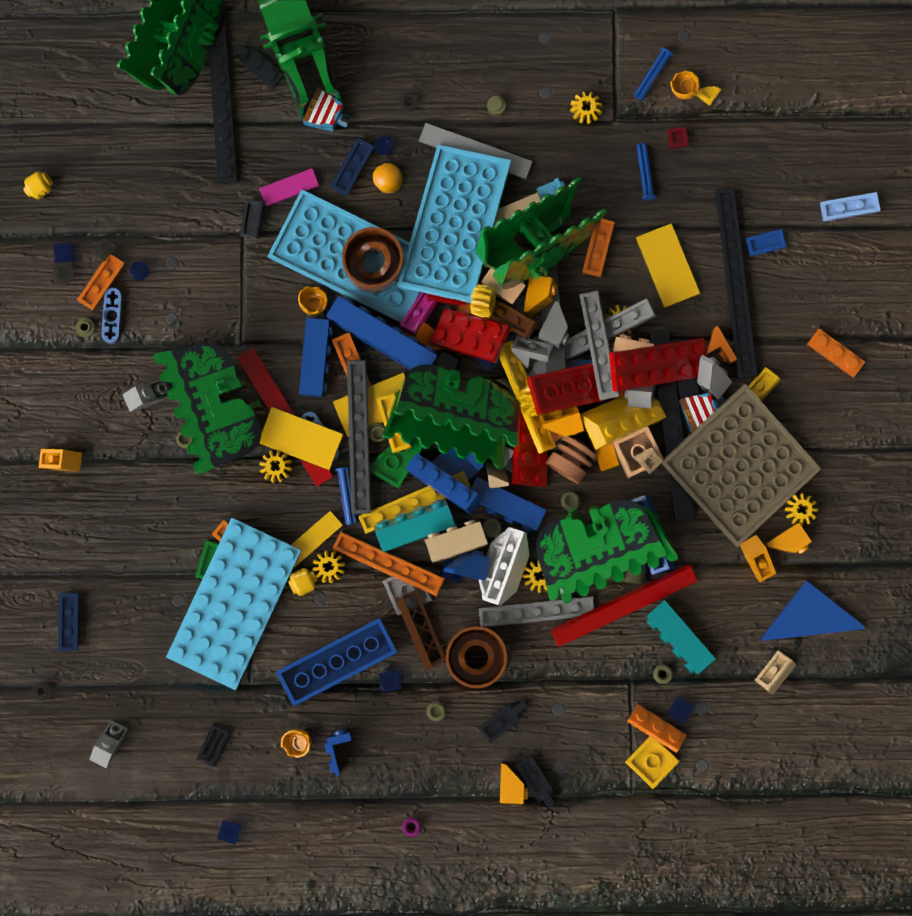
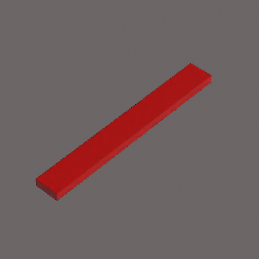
(273, 398)
(623, 605)

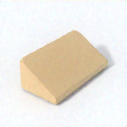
(496, 476)
(775, 672)

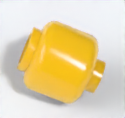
(38, 185)
(302, 581)

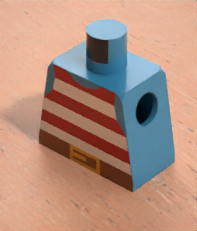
(325, 112)
(699, 408)

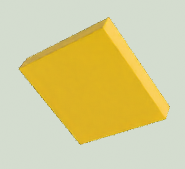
(652, 761)

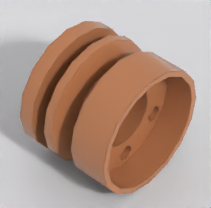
(571, 459)

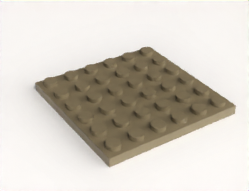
(740, 465)

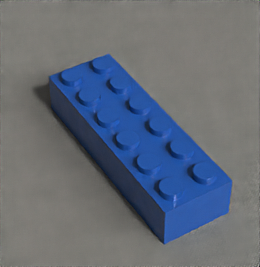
(378, 335)
(336, 662)

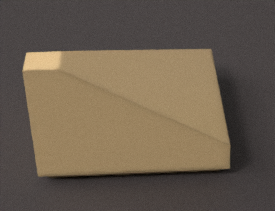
(649, 460)

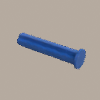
(653, 73)
(645, 172)
(345, 488)

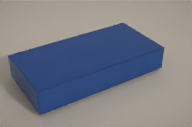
(765, 242)

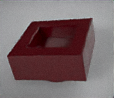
(677, 138)

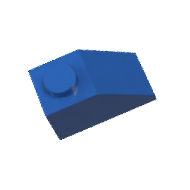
(470, 565)

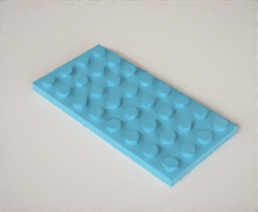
(455, 207)
(314, 244)
(233, 603)

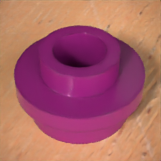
(416, 831)

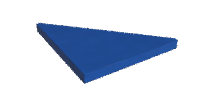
(810, 614)

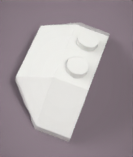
(507, 563)

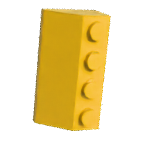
(617, 420)

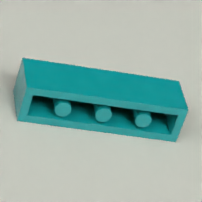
(414, 525)
(681, 638)

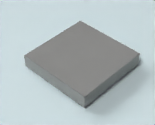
(397, 588)

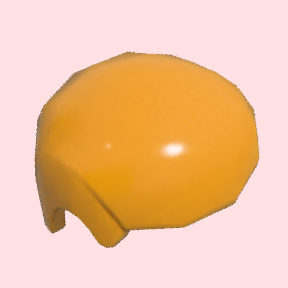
(685, 85)
(387, 178)
(312, 300)
(296, 742)

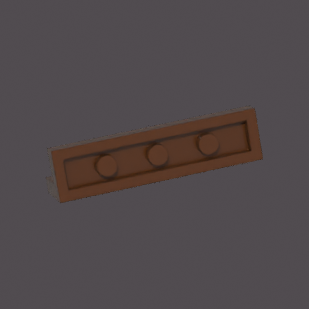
(514, 319)
(414, 633)

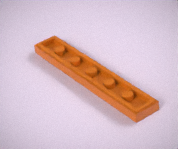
(388, 564)

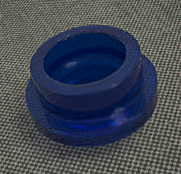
(383, 145)
(139, 270)

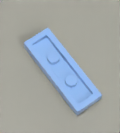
(850, 206)

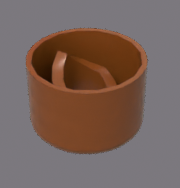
(373, 240)
(496, 657)

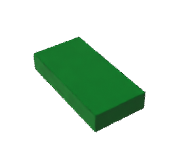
(206, 557)

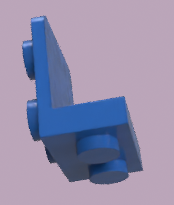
(453, 464)
(339, 737)

